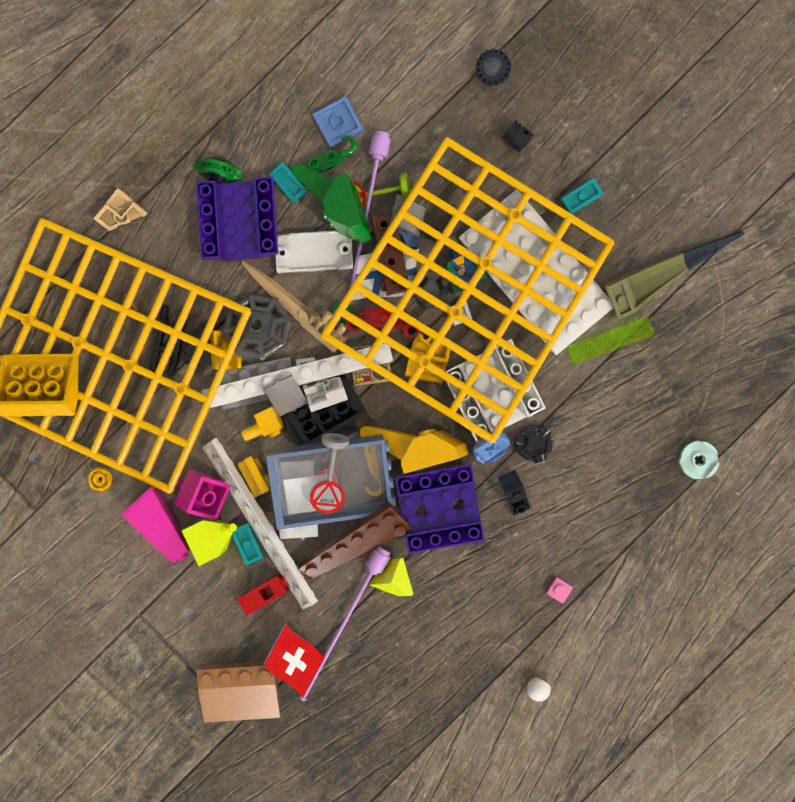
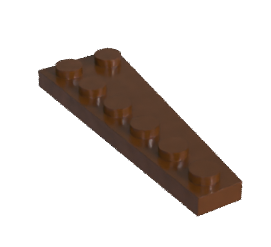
(366, 535)

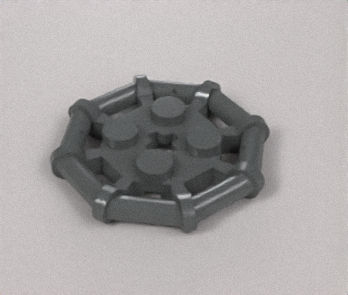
(266, 333)

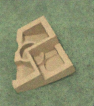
(118, 210)

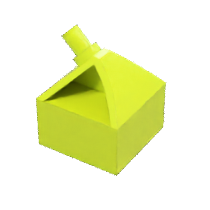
(208, 539)

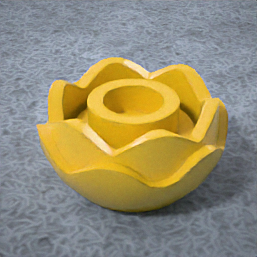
(95, 483)

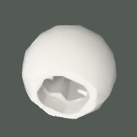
(538, 689)

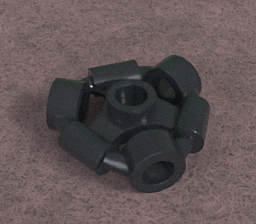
(534, 443)

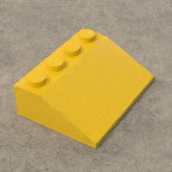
(39, 385)

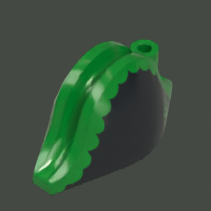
(218, 169)

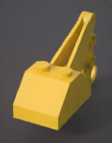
(420, 450)

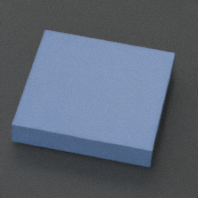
(337, 121)

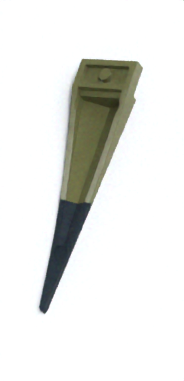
(641, 285)

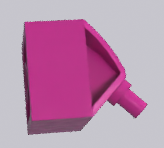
(201, 494)

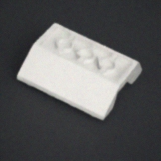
(496, 391)

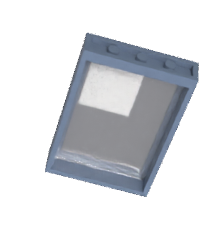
(358, 469)

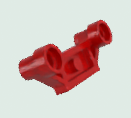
(378, 317)

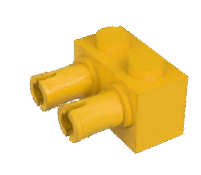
(267, 424)

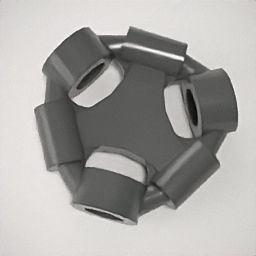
(432, 288)

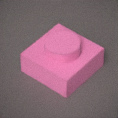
(559, 589)

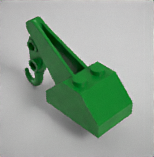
(338, 195)

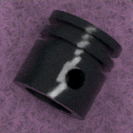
(518, 136)

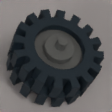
(493, 67)

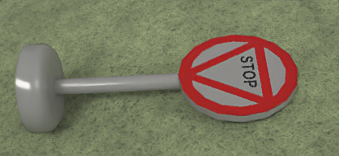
(329, 495)

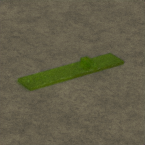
(610, 340)

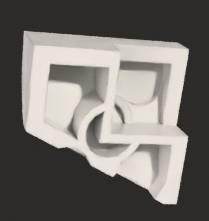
(324, 393)

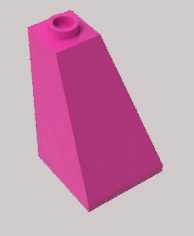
(158, 524)

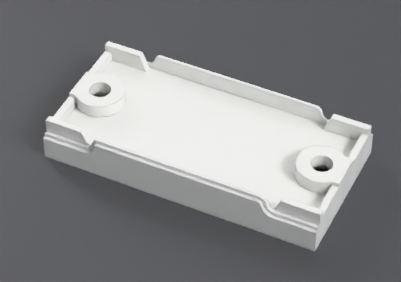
(313, 252)

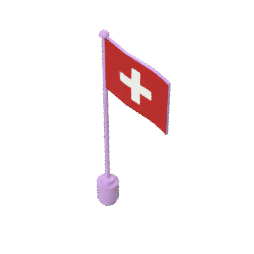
(298, 660)

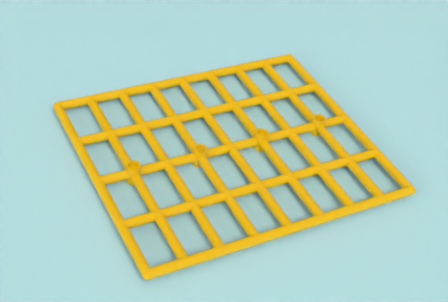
(484, 264)
(30, 320)

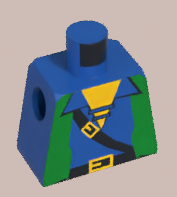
(462, 268)

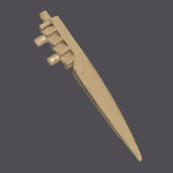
(294, 307)

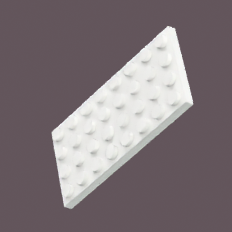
(591, 306)

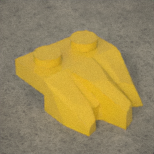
(439, 359)

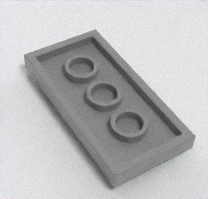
(249, 371)

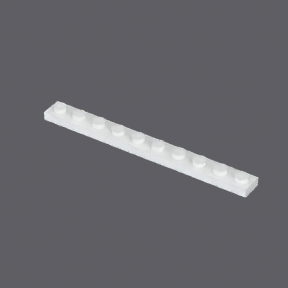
(302, 374)
(260, 524)

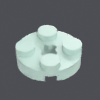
(709, 459)

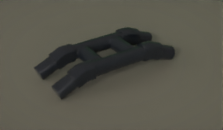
(159, 347)

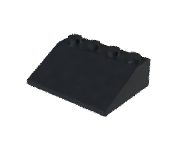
(340, 418)

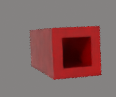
(263, 594)

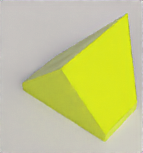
(393, 579)

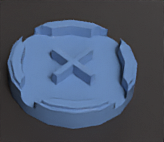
(489, 451)

